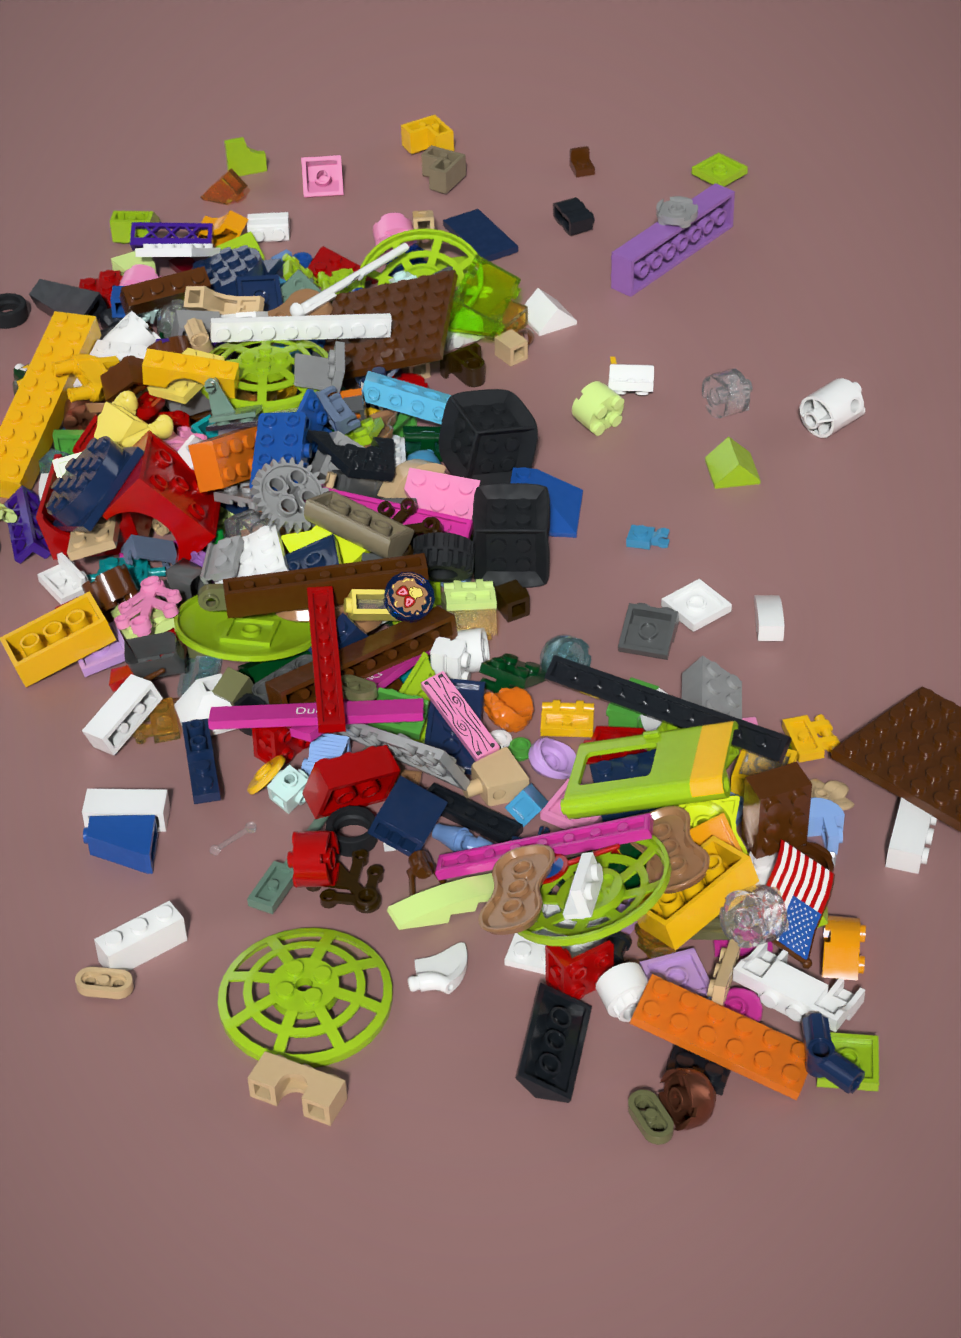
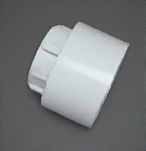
(476, 645)
(622, 989)

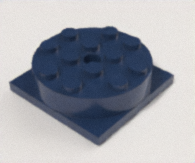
(233, 263)
(90, 484)

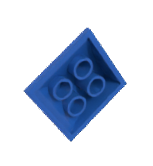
(564, 500)

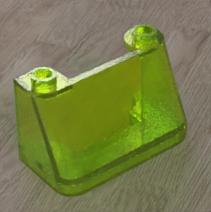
(482, 299)

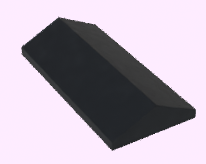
(553, 1045)

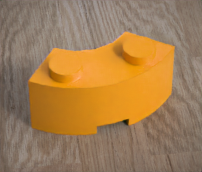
(225, 227)
(842, 948)

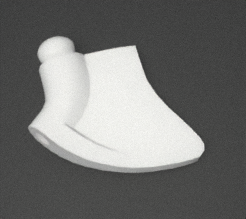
(440, 971)

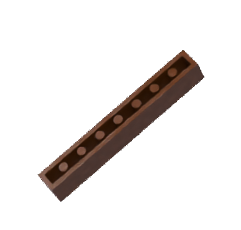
(288, 589)
(368, 655)

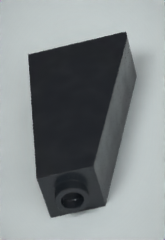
(65, 298)

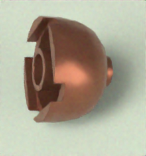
(687, 1097)

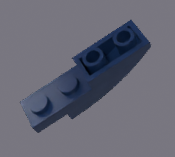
(201, 761)

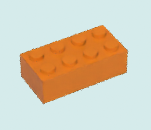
(224, 459)

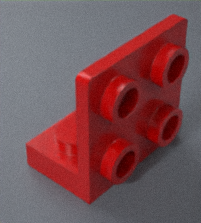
(276, 741)
(578, 974)

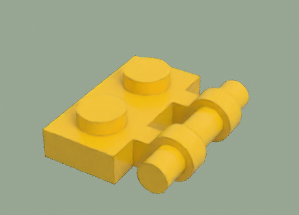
(567, 719)
(805, 736)

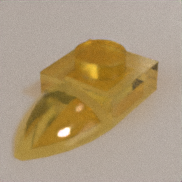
(650, 945)

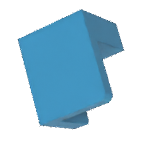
(526, 805)

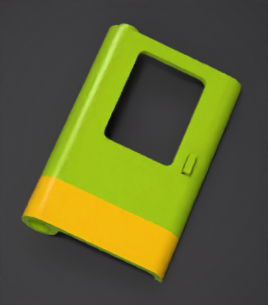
(685, 770)

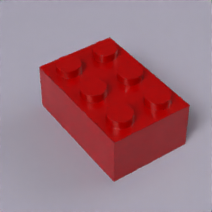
(351, 780)

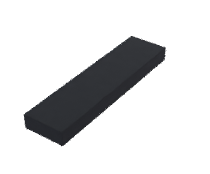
(476, 816)

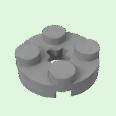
(678, 211)

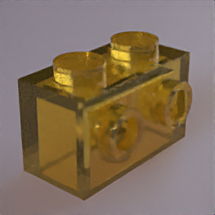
(477, 619)

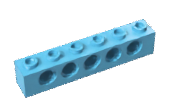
(404, 397)

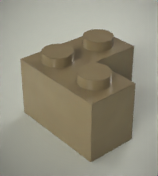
(443, 168)

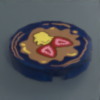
(408, 597)

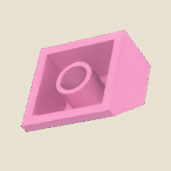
(322, 176)

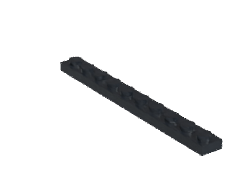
(663, 706)

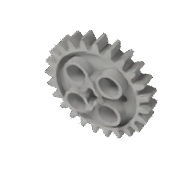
(288, 493)

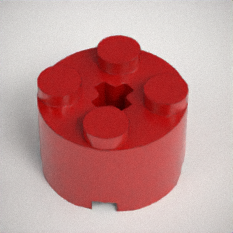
(314, 858)

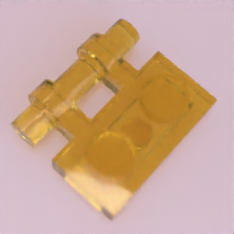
(162, 726)

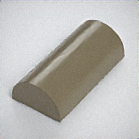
(358, 524)

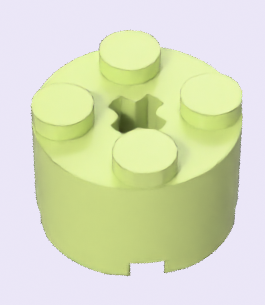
(598, 408)

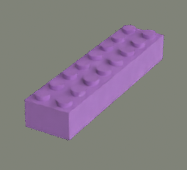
(666, 246)

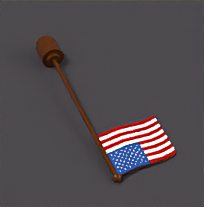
(806, 893)

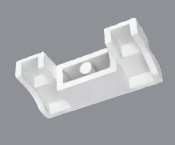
(794, 991)

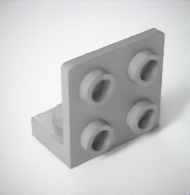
(320, 372)

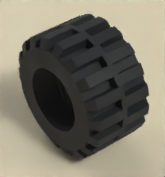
(446, 555)

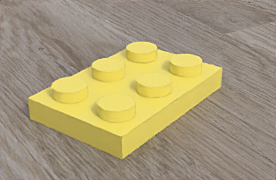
(182, 389)

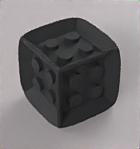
(487, 435)
(512, 533)

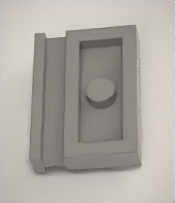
(222, 559)

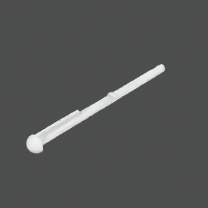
(329, 294)

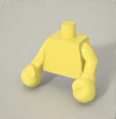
(125, 428)

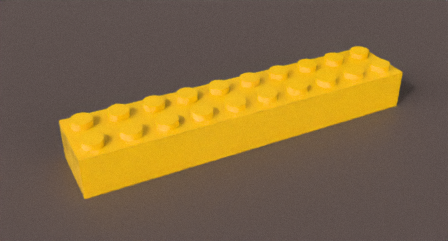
(41, 400)

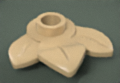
(833, 791)

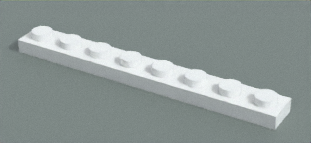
(300, 327)

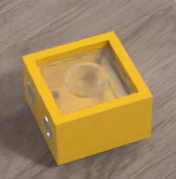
(751, 764)

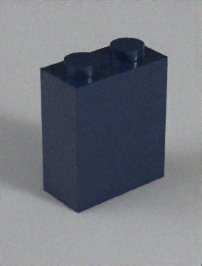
(407, 817)

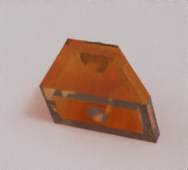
(225, 189)

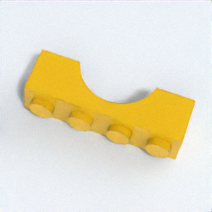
(163, 367)

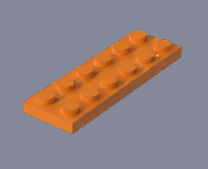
(722, 1036)

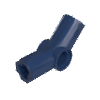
(823, 1059)

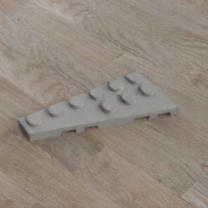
(410, 752)

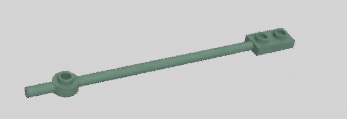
(277, 880)

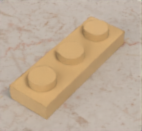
(723, 973)

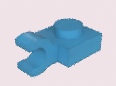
(643, 537)

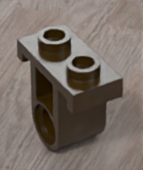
(465, 365)

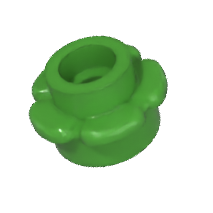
(520, 748)

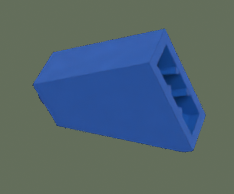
(123, 840)

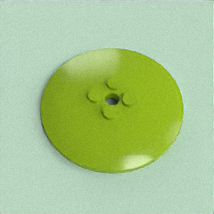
(239, 639)

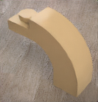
(205, 299)
(396, 488)

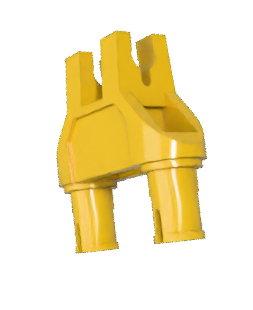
(88, 371)

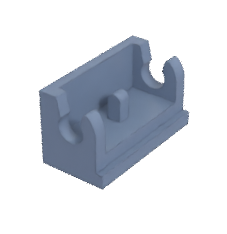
(339, 414)
(149, 549)

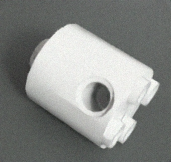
(132, 331)
(832, 407)

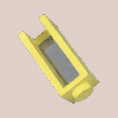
(367, 605)

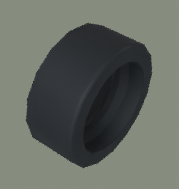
(19, 311)
(352, 816)

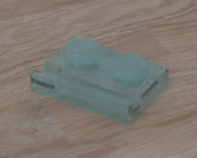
(197, 668)

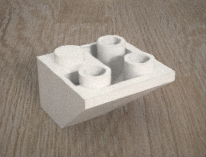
(198, 701)

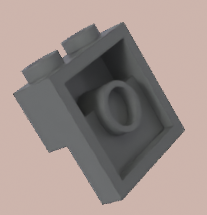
(648, 631)

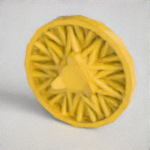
(265, 774)

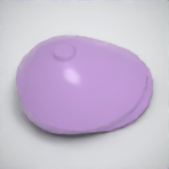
(551, 758)

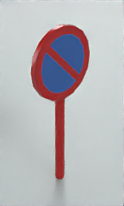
(561, 863)

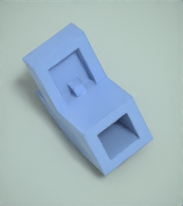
(827, 821)

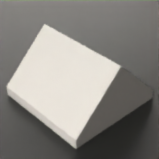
(547, 314)

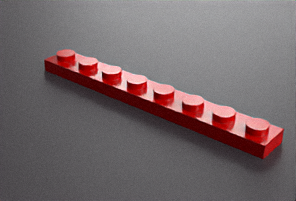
(326, 660)

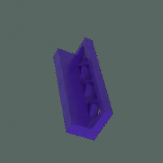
(137, 242)
(27, 507)

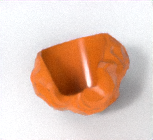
(509, 708)

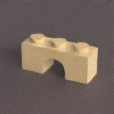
(277, 1076)

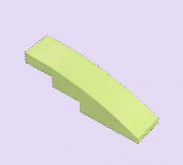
(440, 902)

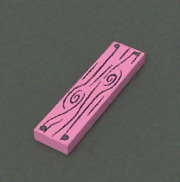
(459, 716)

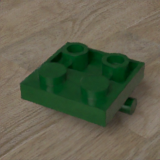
(421, 438)
(510, 673)

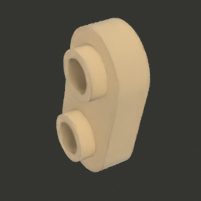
(104, 982)

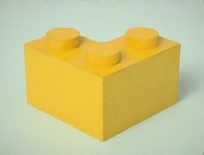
(426, 132)

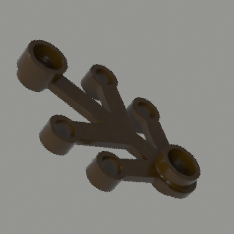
(404, 513)
(362, 898)

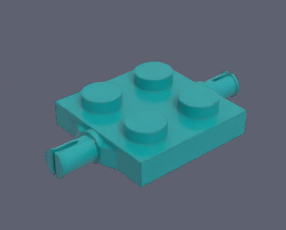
(138, 571)

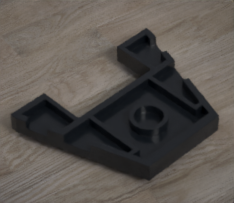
(370, 463)

